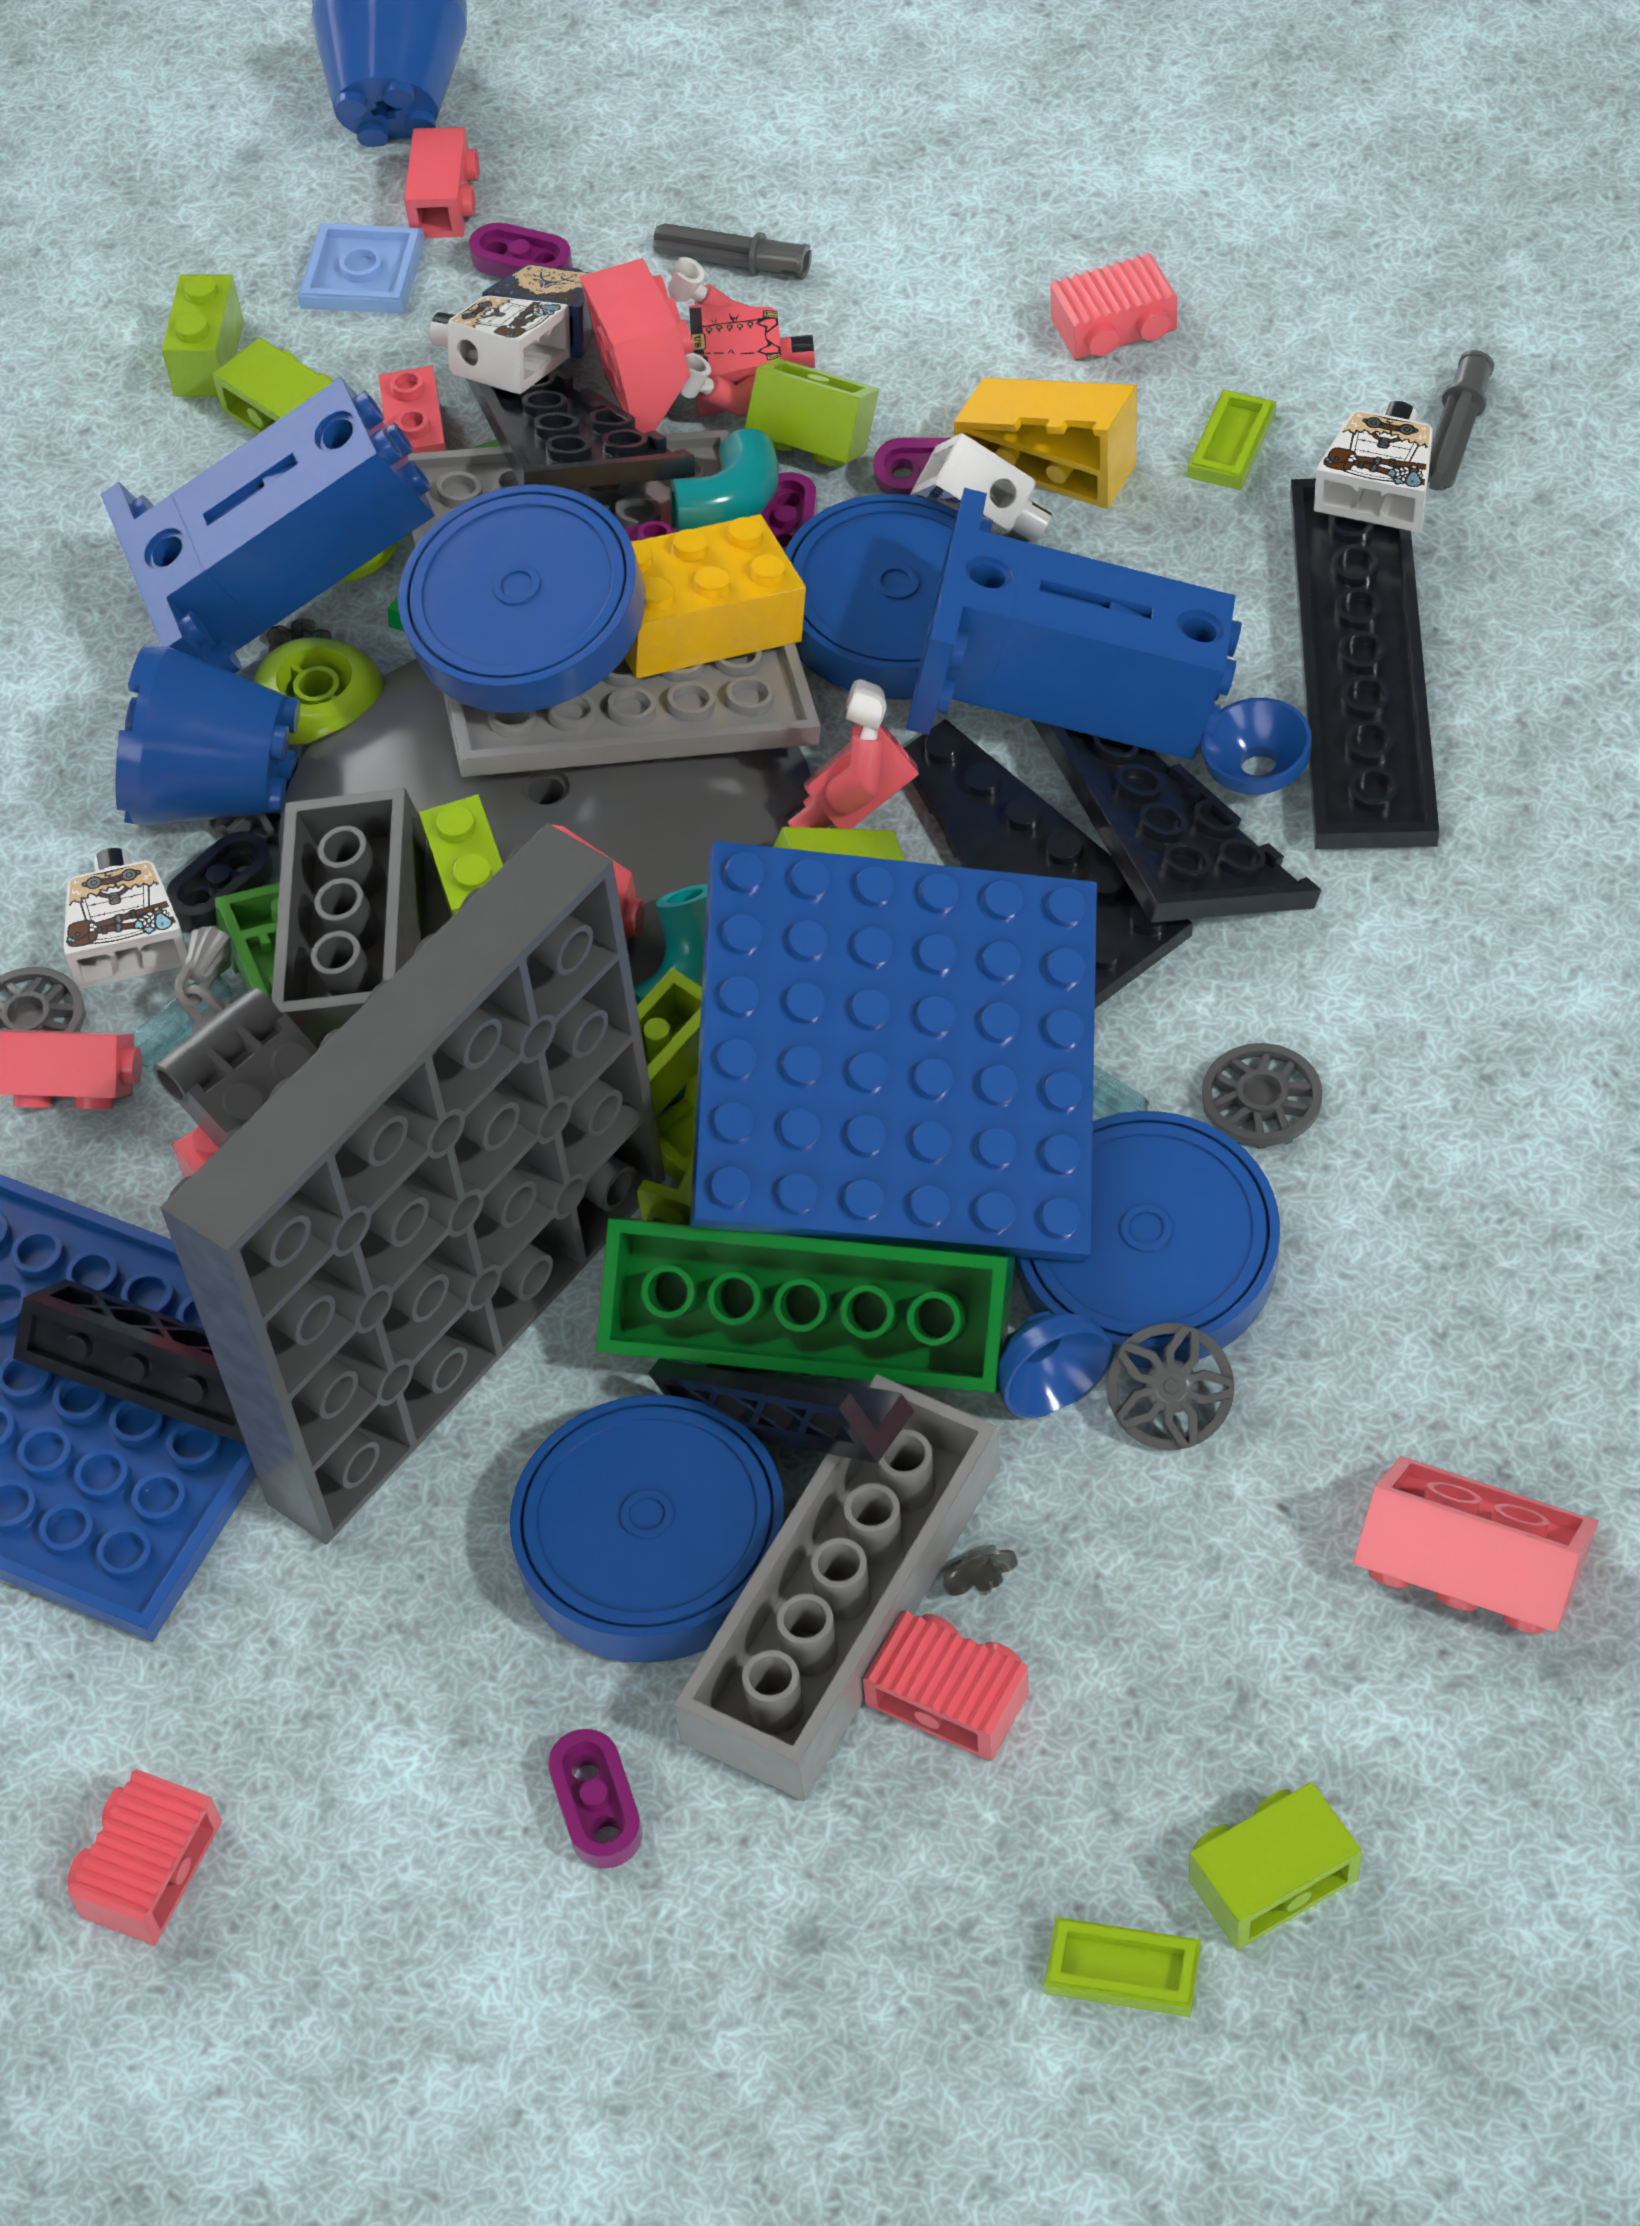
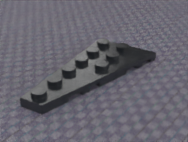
(575, 437)
(1006, 827)
(1172, 833)

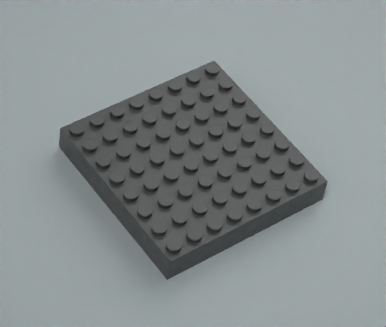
(424, 1183)

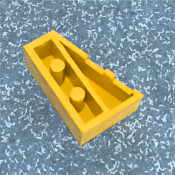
(1058, 432)

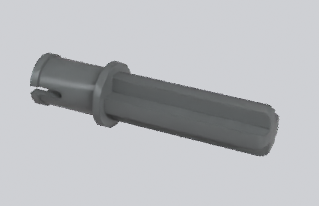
(734, 250)
(1462, 404)

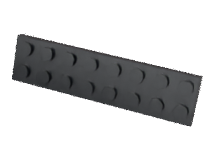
(1362, 681)

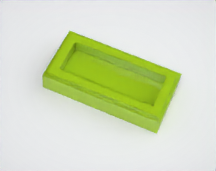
(1231, 439)
(1122, 1966)

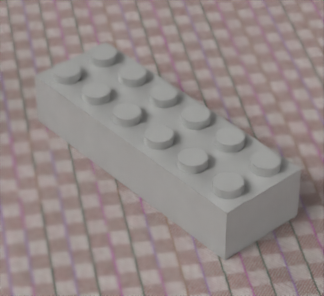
(827, 1593)

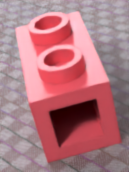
(439, 181)
(414, 405)
(68, 1064)

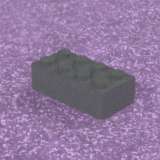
(345, 904)

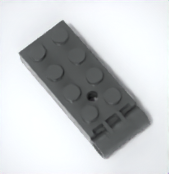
(234, 1063)

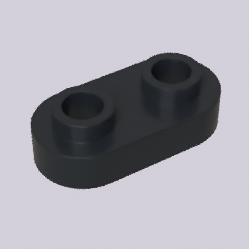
(216, 875)

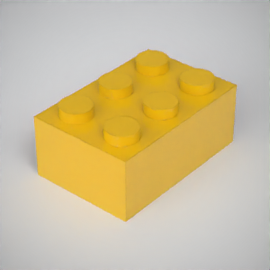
(714, 596)

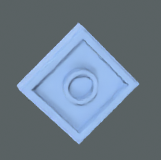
(361, 268)

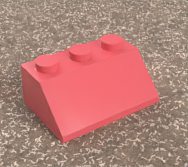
(638, 339)
(1474, 1545)

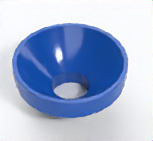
(1257, 730)
(1052, 1363)

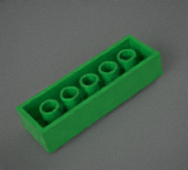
(804, 1304)

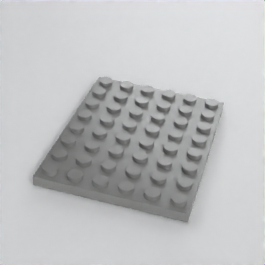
(689, 711)

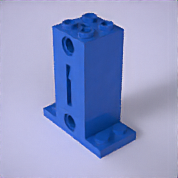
(271, 524)
(1073, 642)

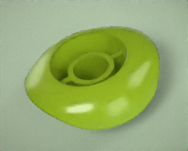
(328, 677)

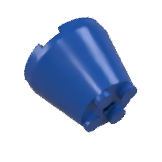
(388, 62)
(201, 743)

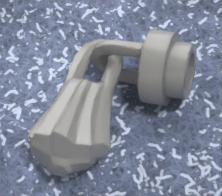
(205, 962)

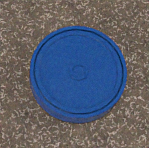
(870, 588)
(522, 598)
(1175, 1236)
(644, 1525)

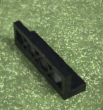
(126, 1354)
(793, 1407)

